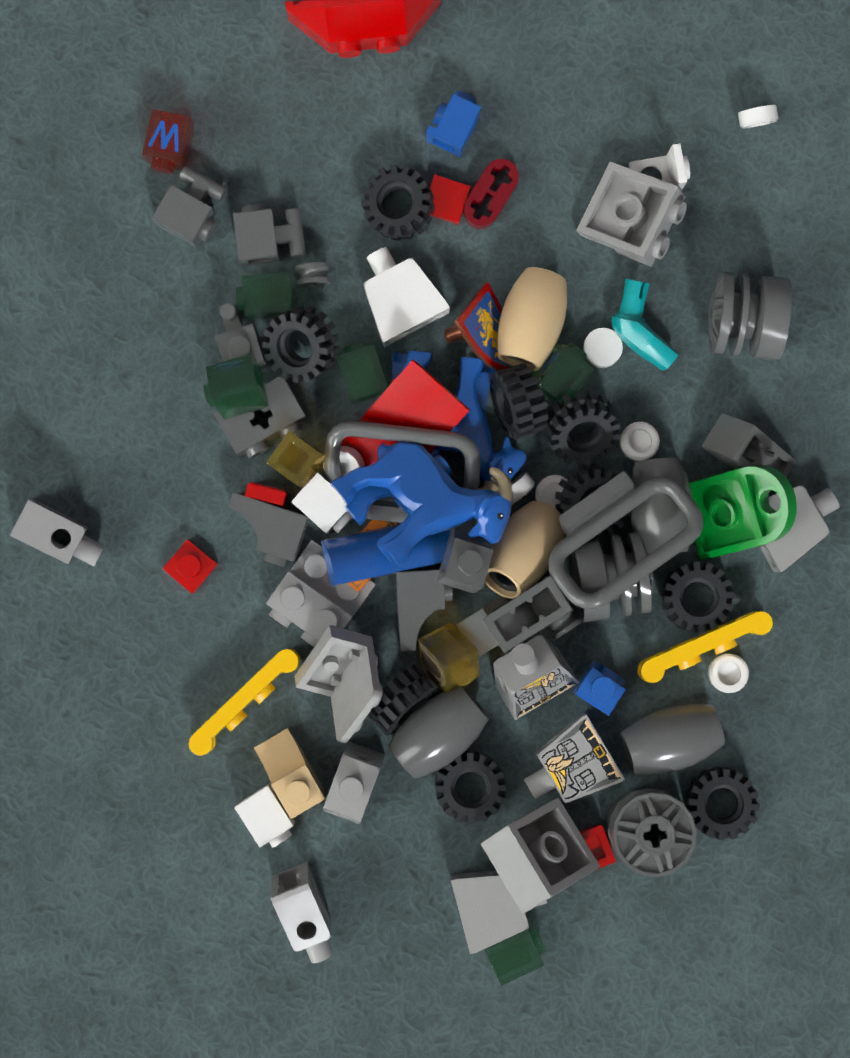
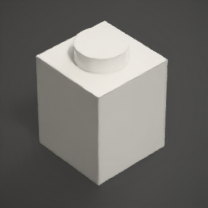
(323, 505)
(265, 817)

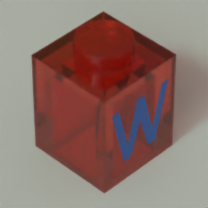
(168, 141)

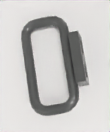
(386, 508)
(602, 510)

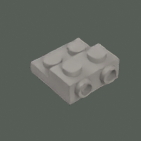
(633, 214)
(309, 599)

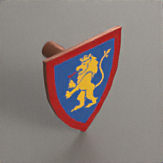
(479, 327)

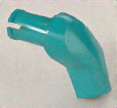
(638, 334)

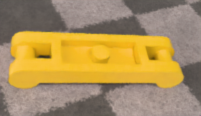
(720, 639)
(232, 712)

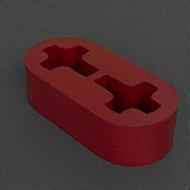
(483, 189)

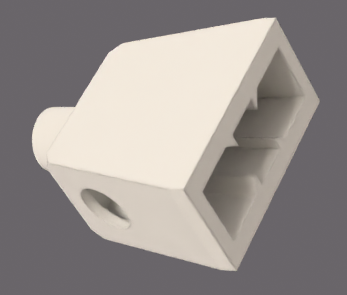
(401, 297)

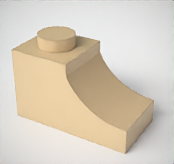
(290, 773)

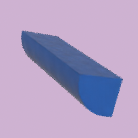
(359, 558)

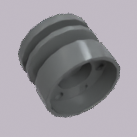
(750, 316)
(595, 569)
(633, 816)

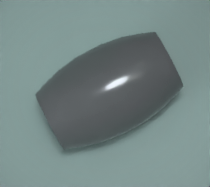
(659, 516)
(438, 732)
(672, 738)

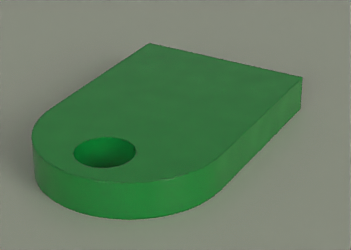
(739, 510)

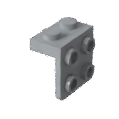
(346, 670)

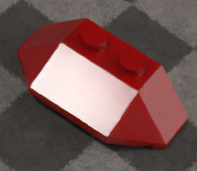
(360, 24)

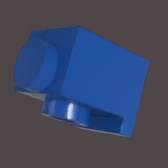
(454, 123)
(600, 687)

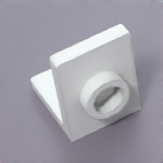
(673, 166)

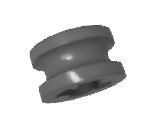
(312, 275)
(564, 624)

